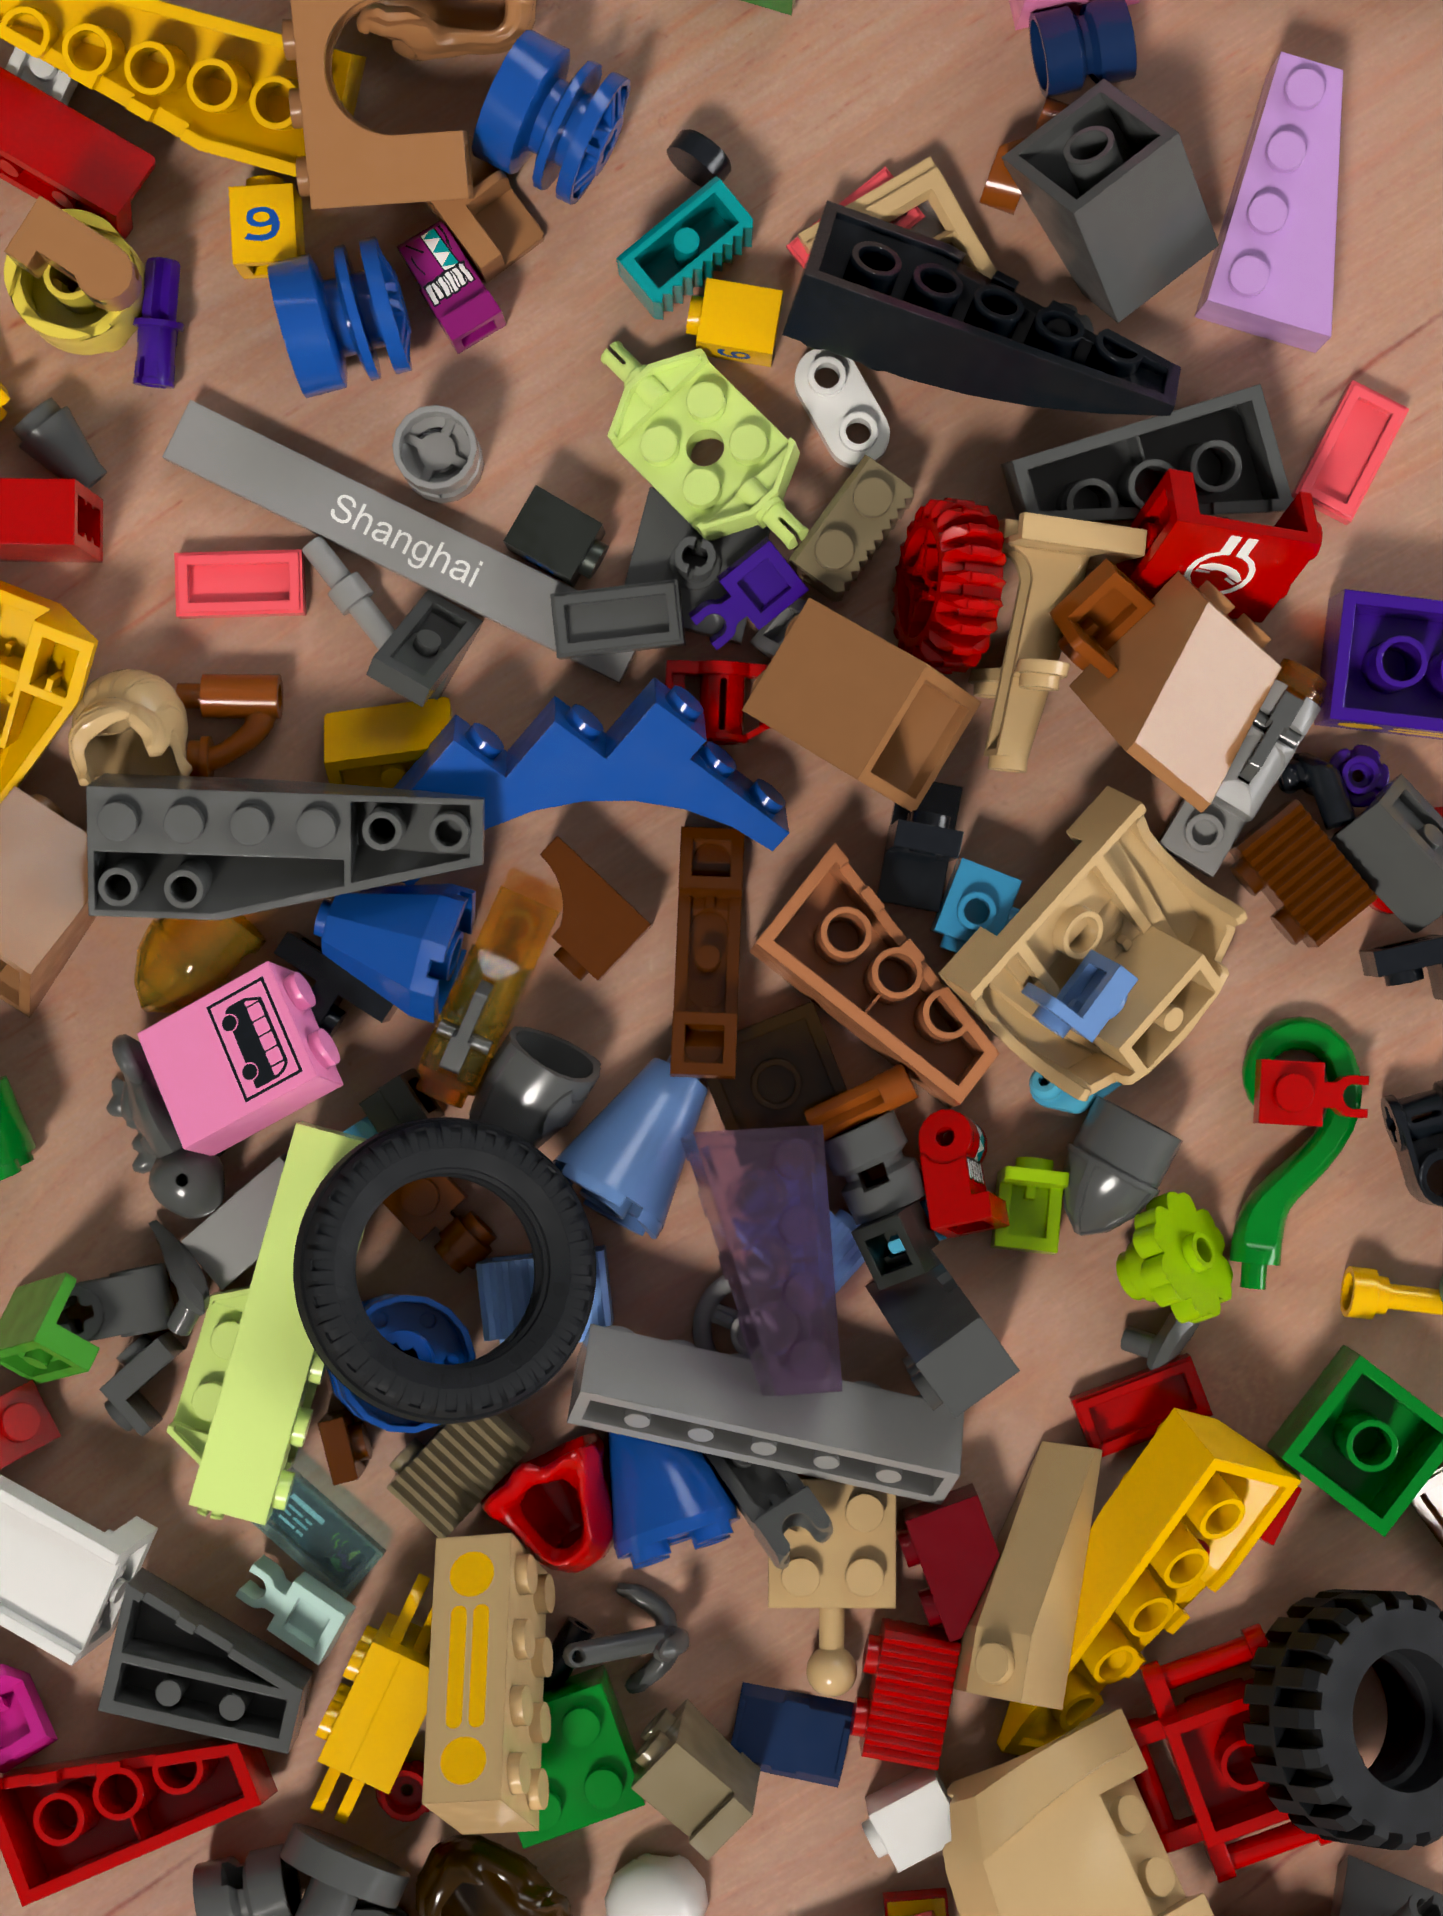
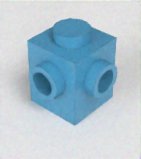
(974, 899)

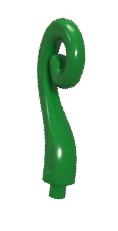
(1263, 1216)

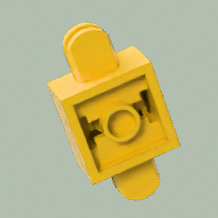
(378, 1717)

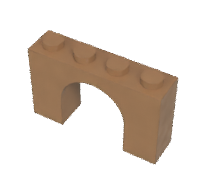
(344, 158)

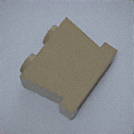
(695, 1777)

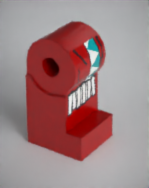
(954, 1176)

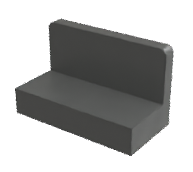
(1399, 852)

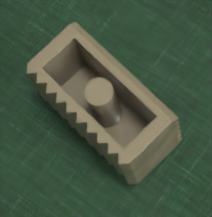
(851, 529)
(457, 1469)

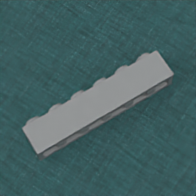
(716, 1407)

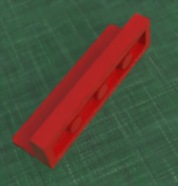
(67, 156)

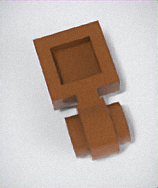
(429, 1205)

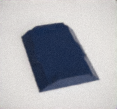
(793, 1733)

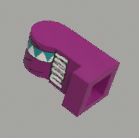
(451, 287)

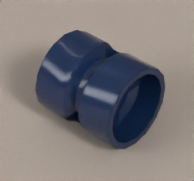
(1074, 46)

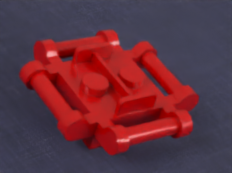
(1211, 1762)

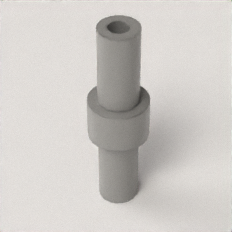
(348, 591)

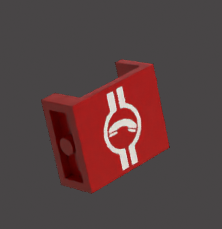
(1240, 558)

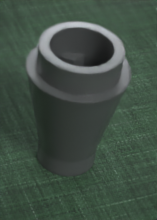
(58, 444)

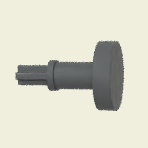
(340, 1873)

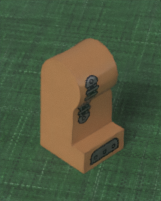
(77, 251)

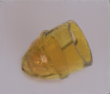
(189, 959)

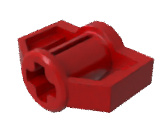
(712, 674)

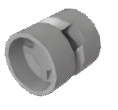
(438, 453)

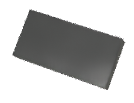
(618, 619)

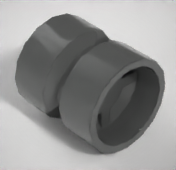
(868, 1145)
(254, 1888)

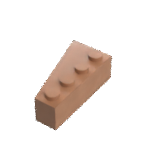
(867, 975)

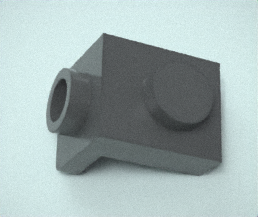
(140, 1363)

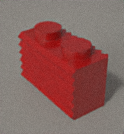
(907, 1693)

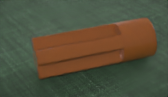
(881, 1093)

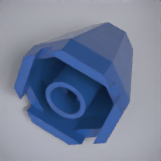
(400, 941)

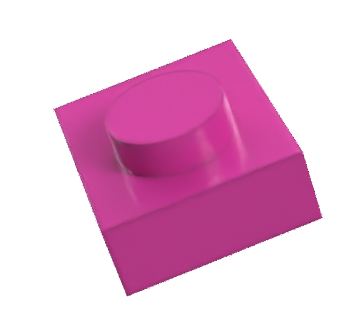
(23, 1719)

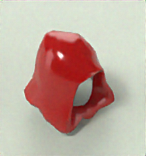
(558, 1505)

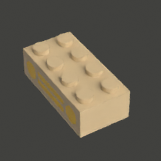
(488, 1685)

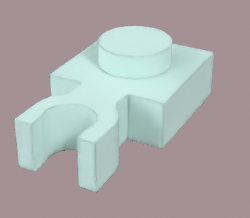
(304, 1611)

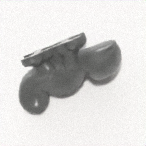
(178, 1178)

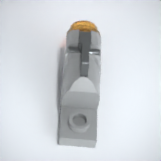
(1267, 749)

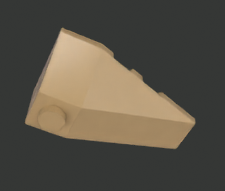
(1029, 1609)

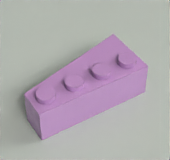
(1281, 218)

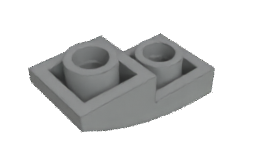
(234, 1233)

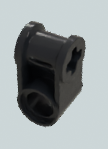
(1416, 1141)

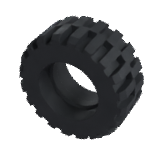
(1305, 1717)

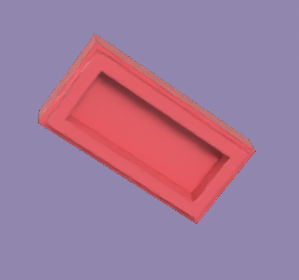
(1350, 451)
(240, 584)

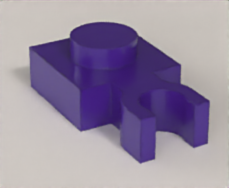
(757, 587)

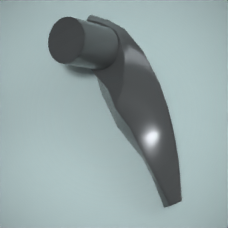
(187, 1278)
(1159, 1347)

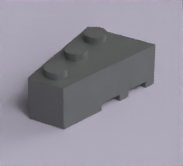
(947, 1342)

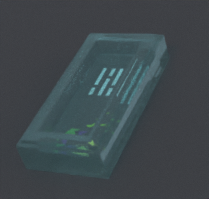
(322, 1538)

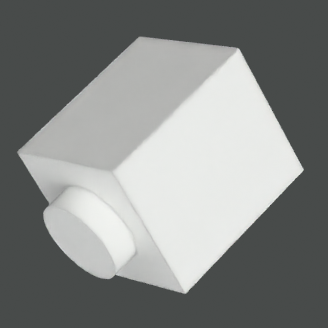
(909, 1818)

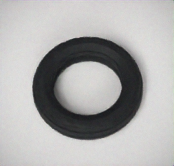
(329, 1291)

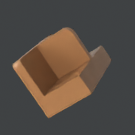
(493, 225)

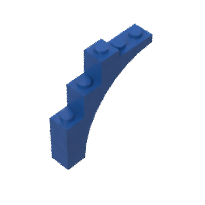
(566, 758)

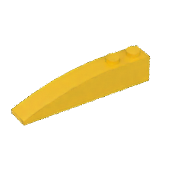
(180, 68)
(1147, 1561)

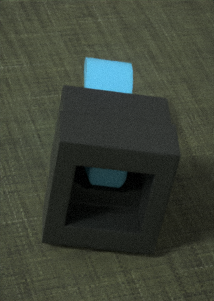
(395, 1104)
(898, 1244)

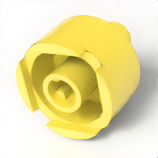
(69, 318)

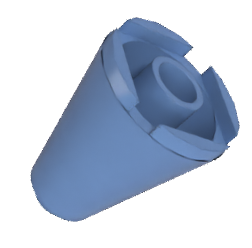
(634, 1149)

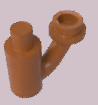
(231, 696)

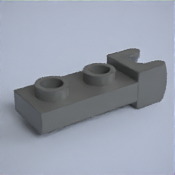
(772, 1504)

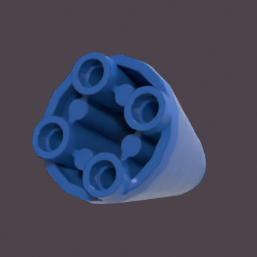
(664, 1499)

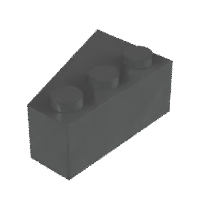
(200, 1671)

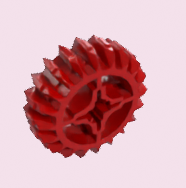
(949, 584)

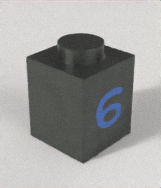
(557, 537)

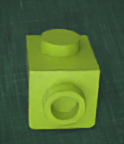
(1033, 1205)

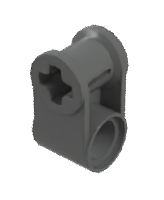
(122, 1303)

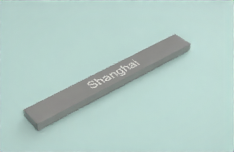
(374, 527)

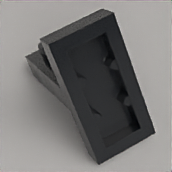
(920, 849)
(331, 984)

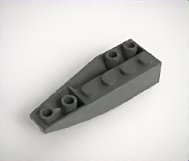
(263, 843)

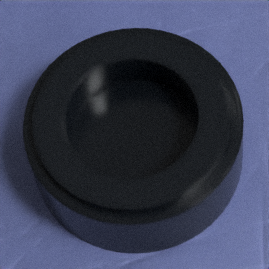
(698, 157)

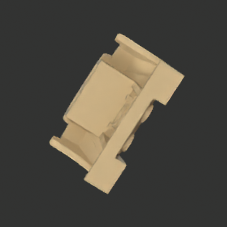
(1127, 904)
(1063, 1833)

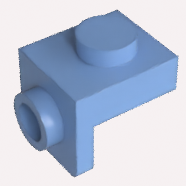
(1087, 999)

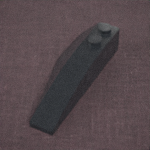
(928, 318)

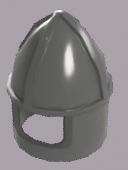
(1114, 1167)

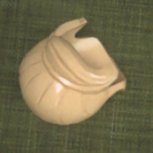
(129, 726)

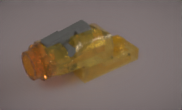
(485, 997)

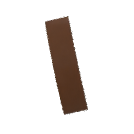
(707, 953)

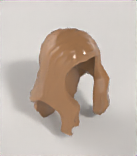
(448, 27)

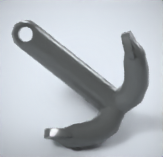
(663, 1640)

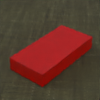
(1135, 1405)

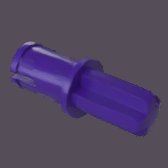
(158, 326)

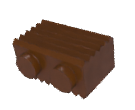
(1300, 875)

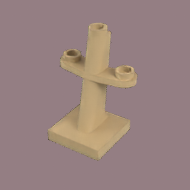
(1050, 563)

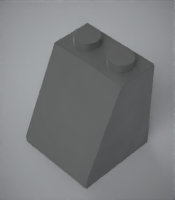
(1114, 198)

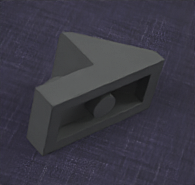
(425, 649)

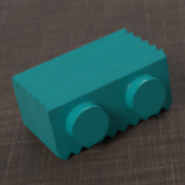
(686, 248)

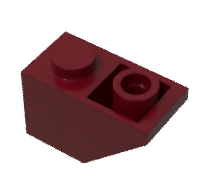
(955, 1555)

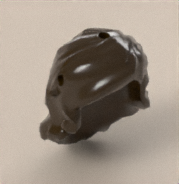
(483, 1879)

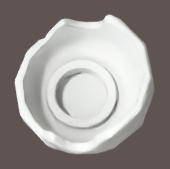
(657, 1888)

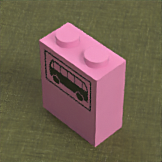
(241, 1058)

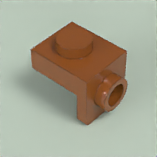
(1098, 616)

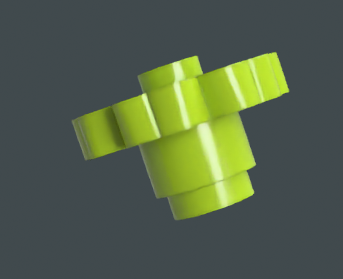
(1177, 1259)

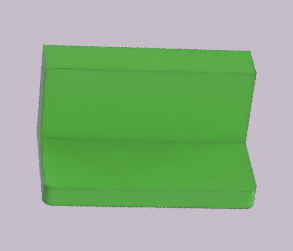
(34, 1342)

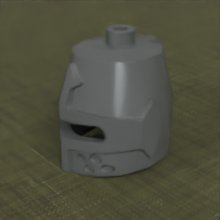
(534, 1085)

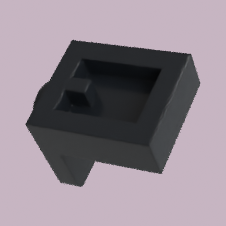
(1404, 962)

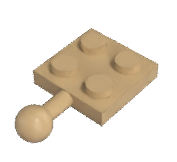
(844, 1572)

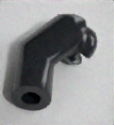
(1322, 782)

